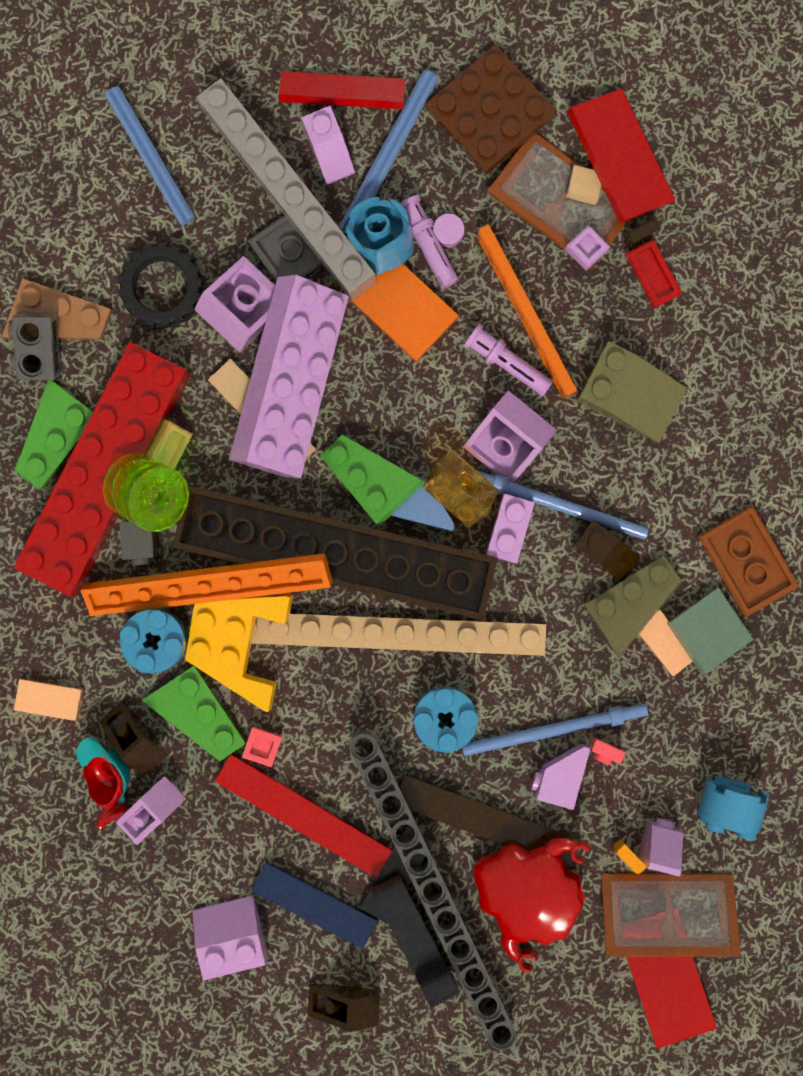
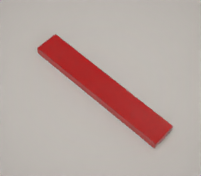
(303, 815)

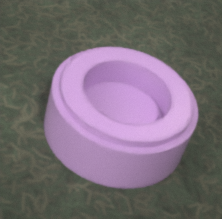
(448, 230)

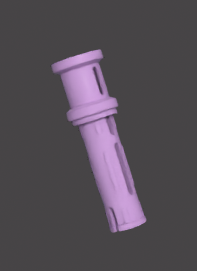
(425, 237)
(495, 351)

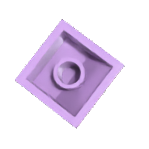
(237, 303)
(509, 437)
(229, 937)

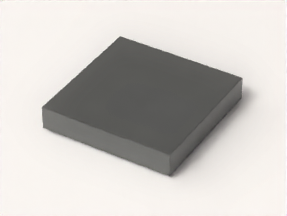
(284, 250)

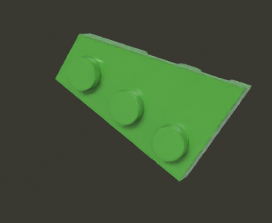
(52, 435)
(370, 478)
(197, 713)

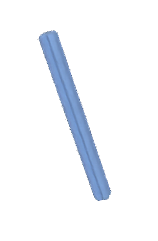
(393, 142)

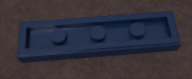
(314, 905)

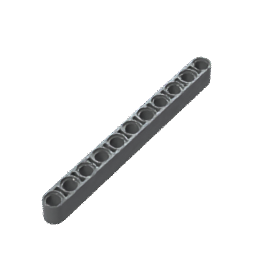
(435, 904)

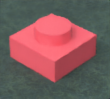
(262, 746)
(606, 752)

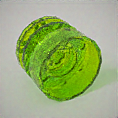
(146, 492)

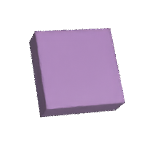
(587, 247)

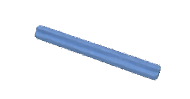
(149, 155)

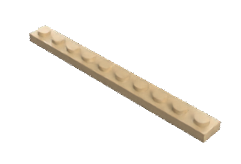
(403, 634)

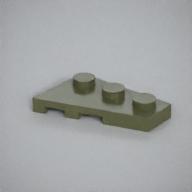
(632, 603)

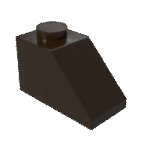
(605, 551)
(132, 739)
(344, 1006)

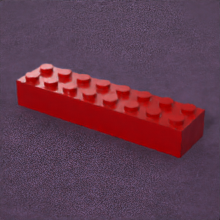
(76, 514)

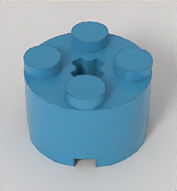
(381, 233)
(136, 638)
(445, 737)
(732, 807)

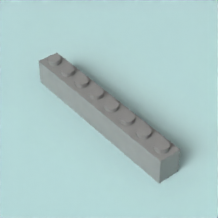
(286, 190)

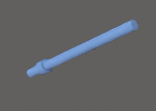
(503, 485)
(614, 716)

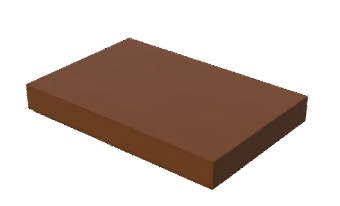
(748, 561)

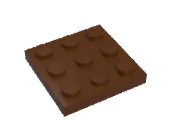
(490, 109)

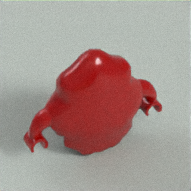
(531, 894)

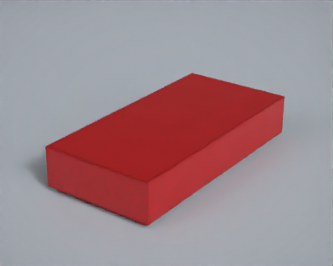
(653, 273)

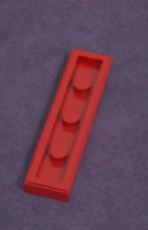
(342, 90)

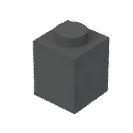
(137, 544)

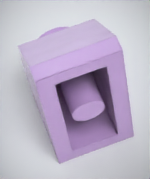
(328, 145)
(561, 777)
(151, 810)
(662, 847)

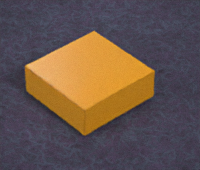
(629, 857)

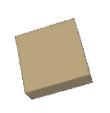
(583, 185)

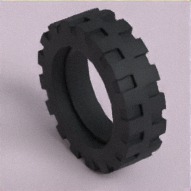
(137, 264)

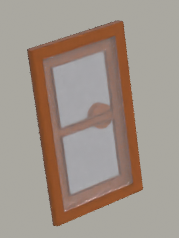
(536, 190)
(669, 915)

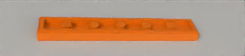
(526, 312)

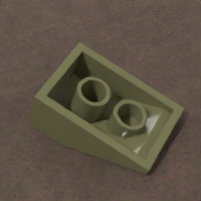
(631, 392)

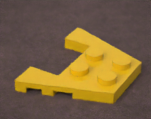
(223, 638)

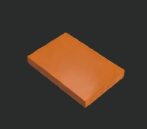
(406, 311)

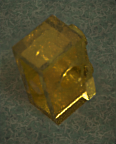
(460, 488)

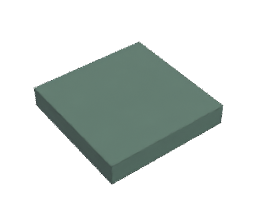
(710, 631)

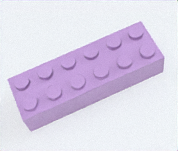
(289, 376)

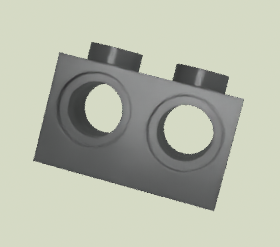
(45, 346)

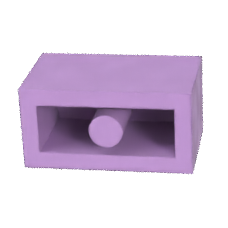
(509, 528)

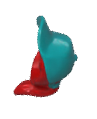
(105, 778)

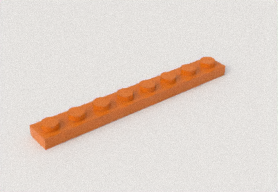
(207, 585)

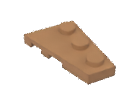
(76, 317)

